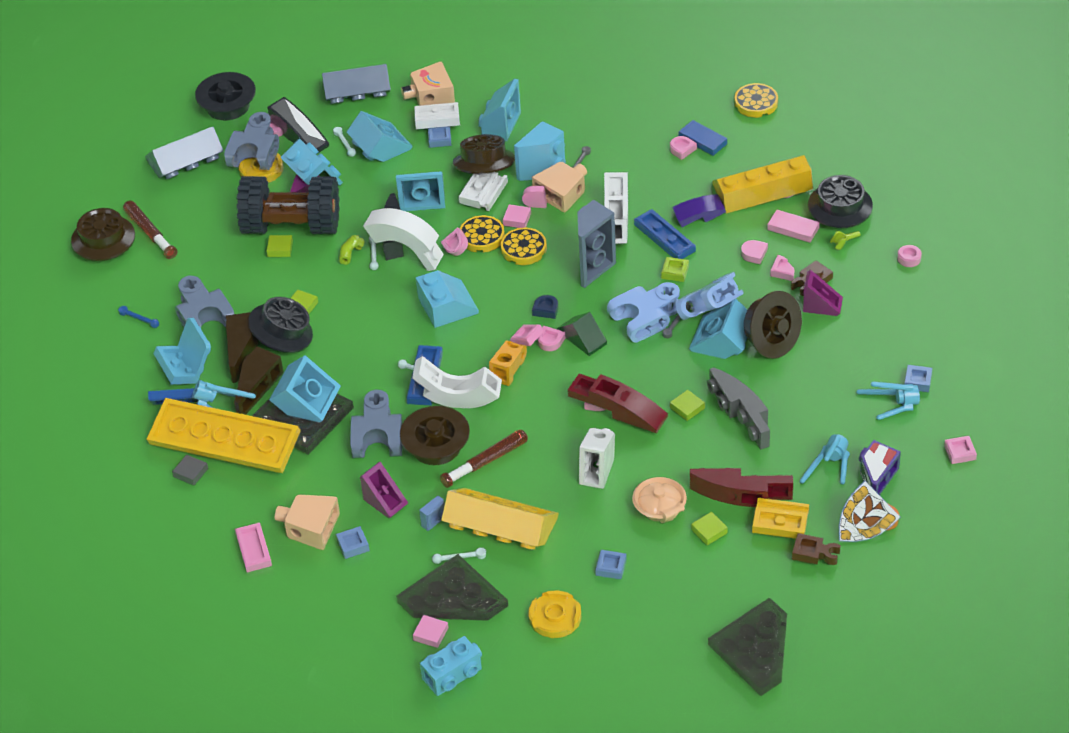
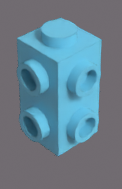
(451, 665)

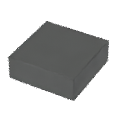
(190, 470)

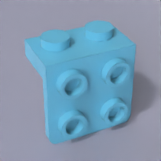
(306, 163)
(186, 361)

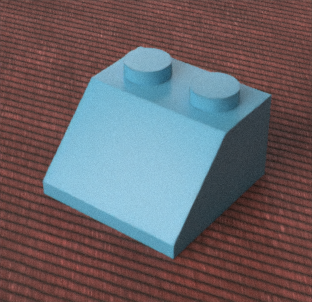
(502, 111)
(377, 137)
(539, 151)
(421, 191)
(444, 298)
(721, 331)
(305, 391)

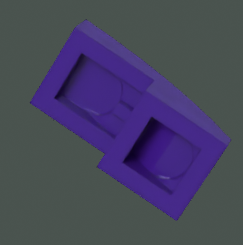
(696, 208)

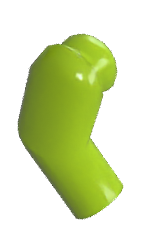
(346, 249)

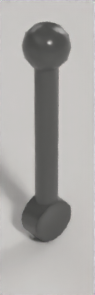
(585, 151)
(667, 333)

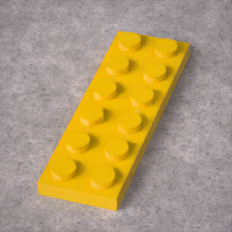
(223, 435)

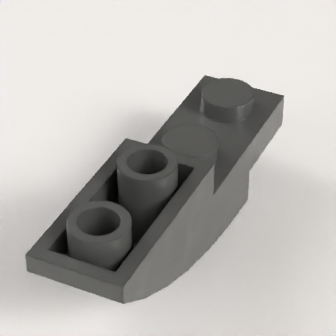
(742, 402)

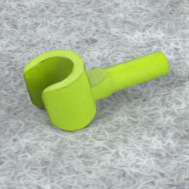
(841, 238)

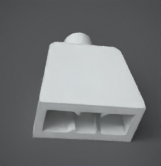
(599, 447)

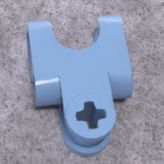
(709, 297)
(648, 309)

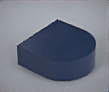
(545, 306)

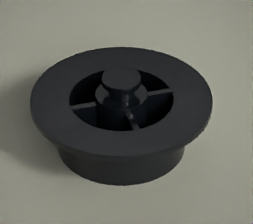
(226, 95)
(840, 202)
(281, 325)

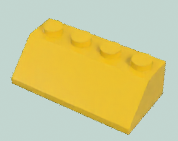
(764, 184)
(498, 517)

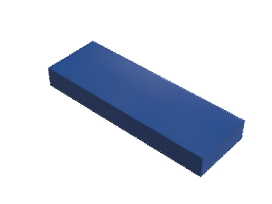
(664, 235)
(416, 390)

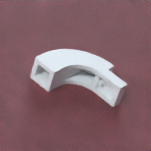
(617, 201)
(408, 229)
(456, 391)

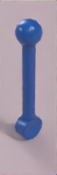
(123, 310)

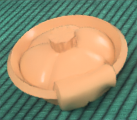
(659, 499)

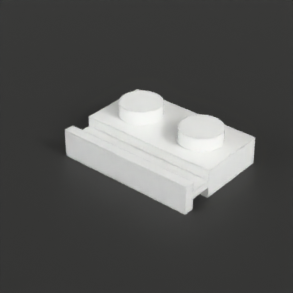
(437, 115)
(483, 190)

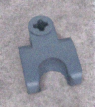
(255, 141)
(200, 303)
(376, 426)

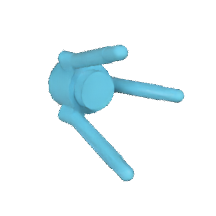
(206, 392)
(905, 394)
(834, 450)

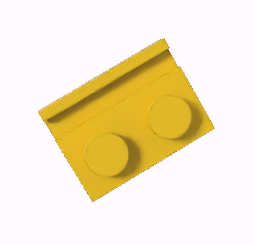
(780, 518)

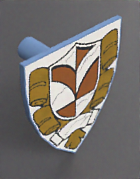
(865, 515)

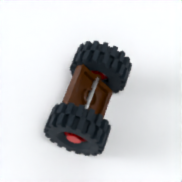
(259, 207)

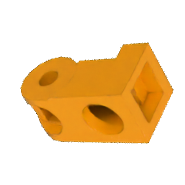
(507, 361)

